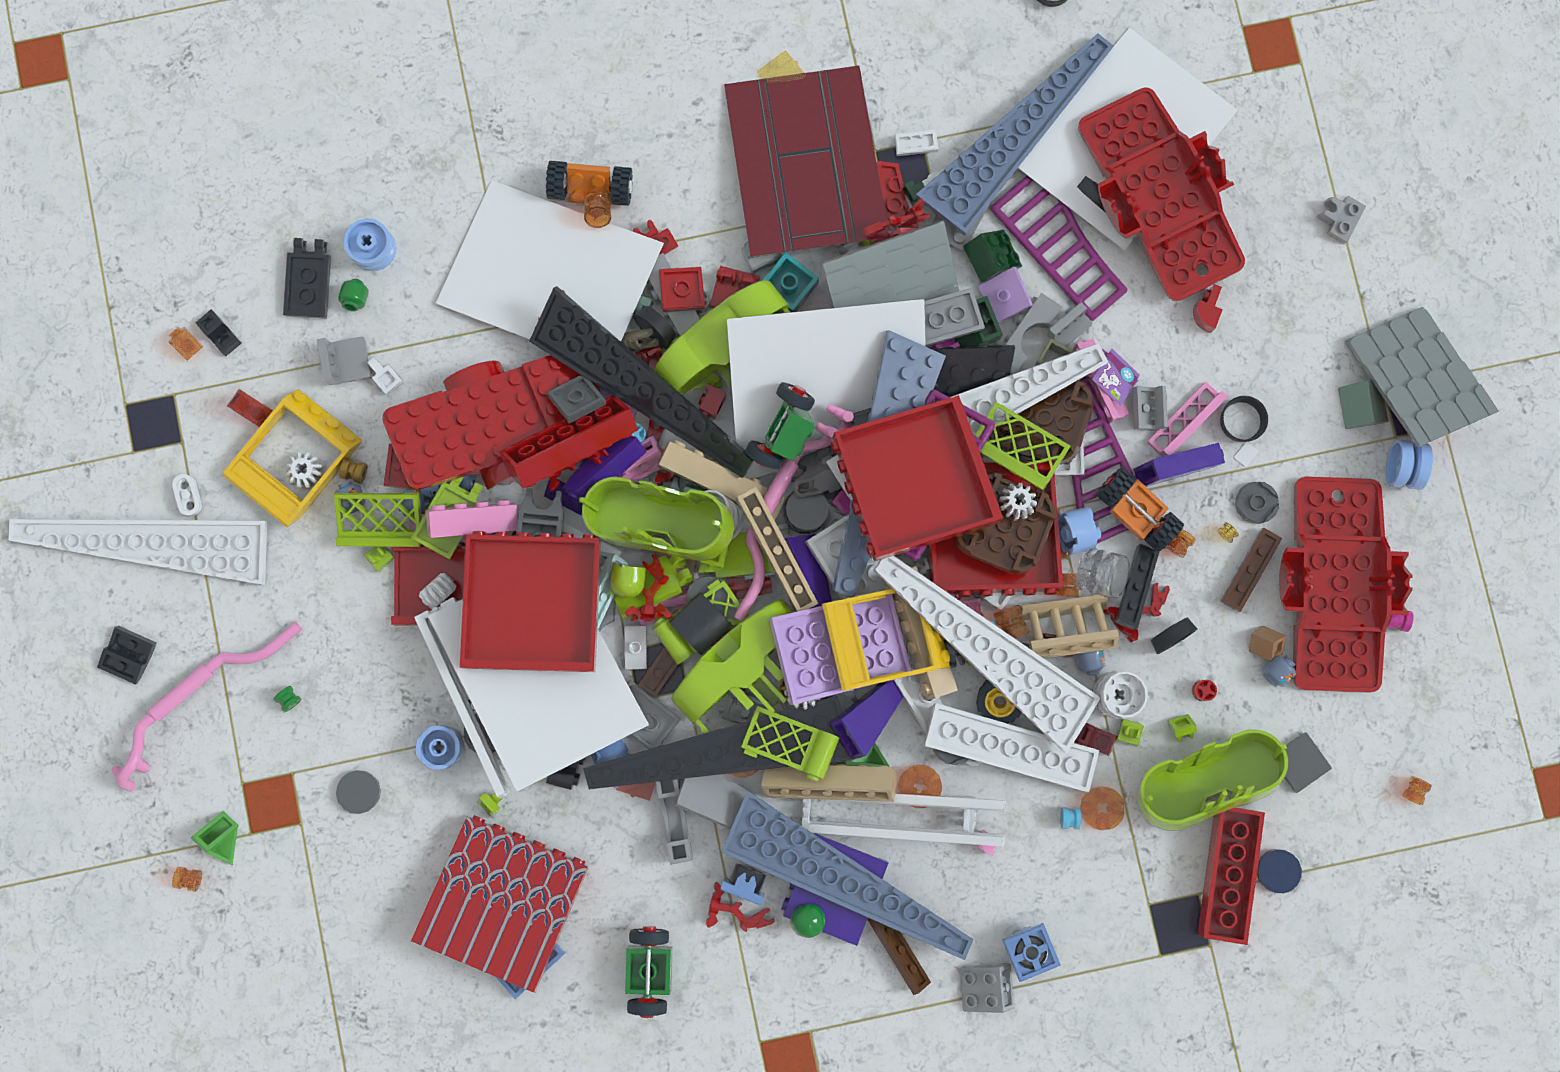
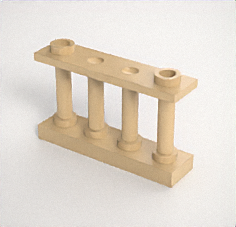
(1073, 644)

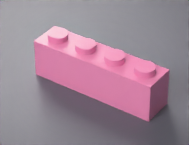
(465, 519)

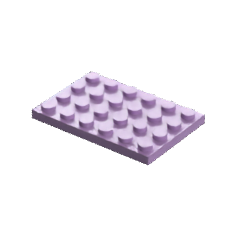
(808, 655)

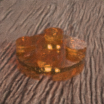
(914, 775)
(1114, 808)

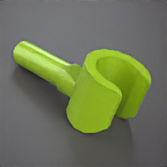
(713, 380)

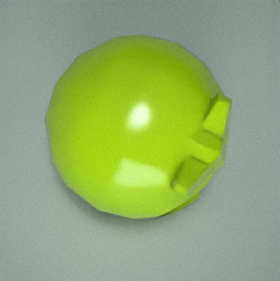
(626, 580)

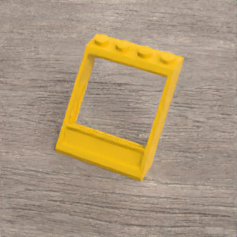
(265, 488)
(848, 646)

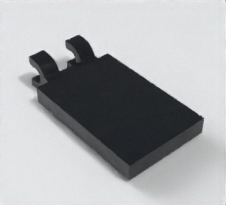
(307, 280)

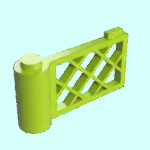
(674, 642)
(817, 755)

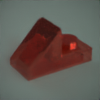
(249, 407)

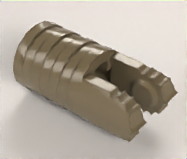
(637, 339)

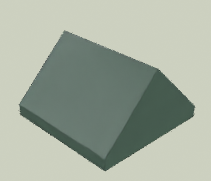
(1362, 405)

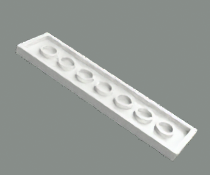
(1009, 748)

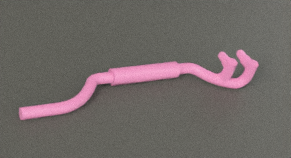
(774, 496)
(180, 693)

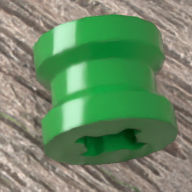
(287, 699)

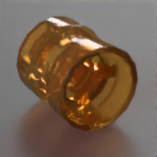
(1181, 543)
(1069, 580)
(1417, 790)
(187, 879)

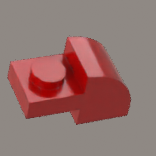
(1206, 313)

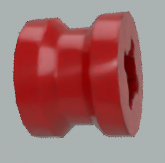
(1209, 691)

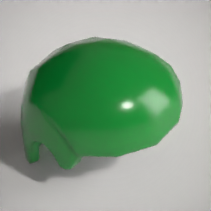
(808, 920)

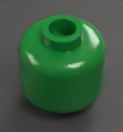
(353, 295)

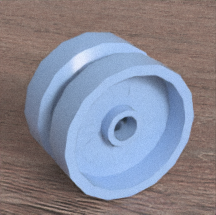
(358, 241)
(1409, 465)

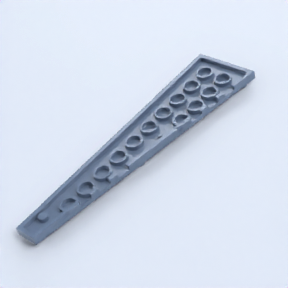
(984, 168)
(903, 383)
(792, 853)

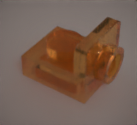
(184, 342)

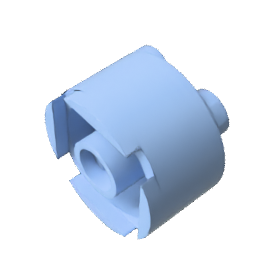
(1077, 531)
(440, 759)

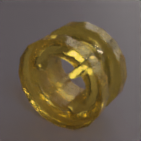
(1228, 532)

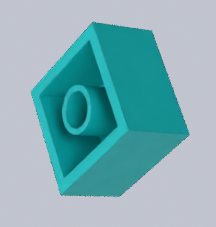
(792, 281)

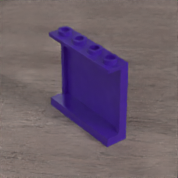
(839, 920)

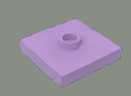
(1006, 294)

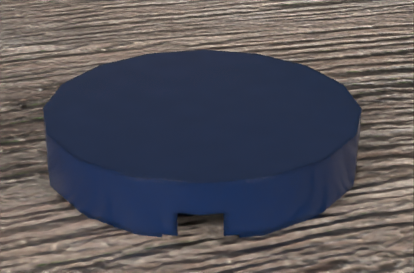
(1279, 871)

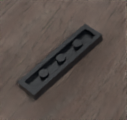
(1137, 587)

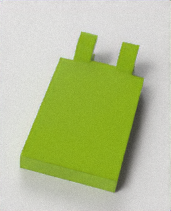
(447, 495)
(737, 562)
(666, 591)

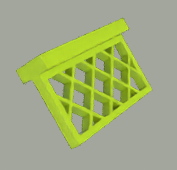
(1014, 465)
(376, 537)

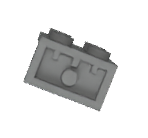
(343, 360)
(987, 988)

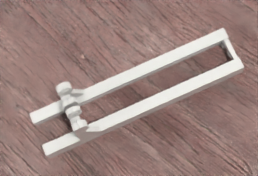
(490, 761)
(966, 836)

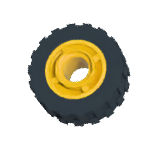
(991, 709)

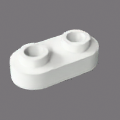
(186, 496)

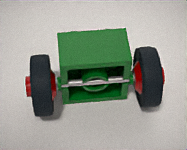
(787, 430)
(648, 971)

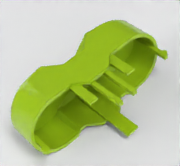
(706, 343)
(632, 513)
(734, 665)
(1242, 768)

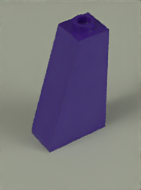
(620, 458)
(1179, 464)
(810, 568)
(866, 718)

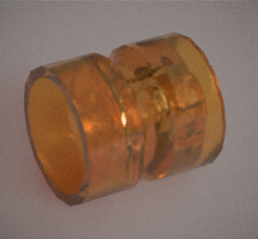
(597, 207)
(1018, 627)

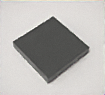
(576, 398)
(1304, 763)

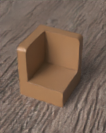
(1267, 643)

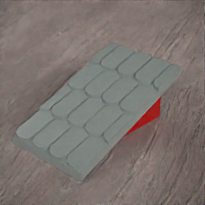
(894, 270)
(1421, 376)

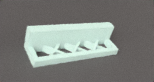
(604, 582)

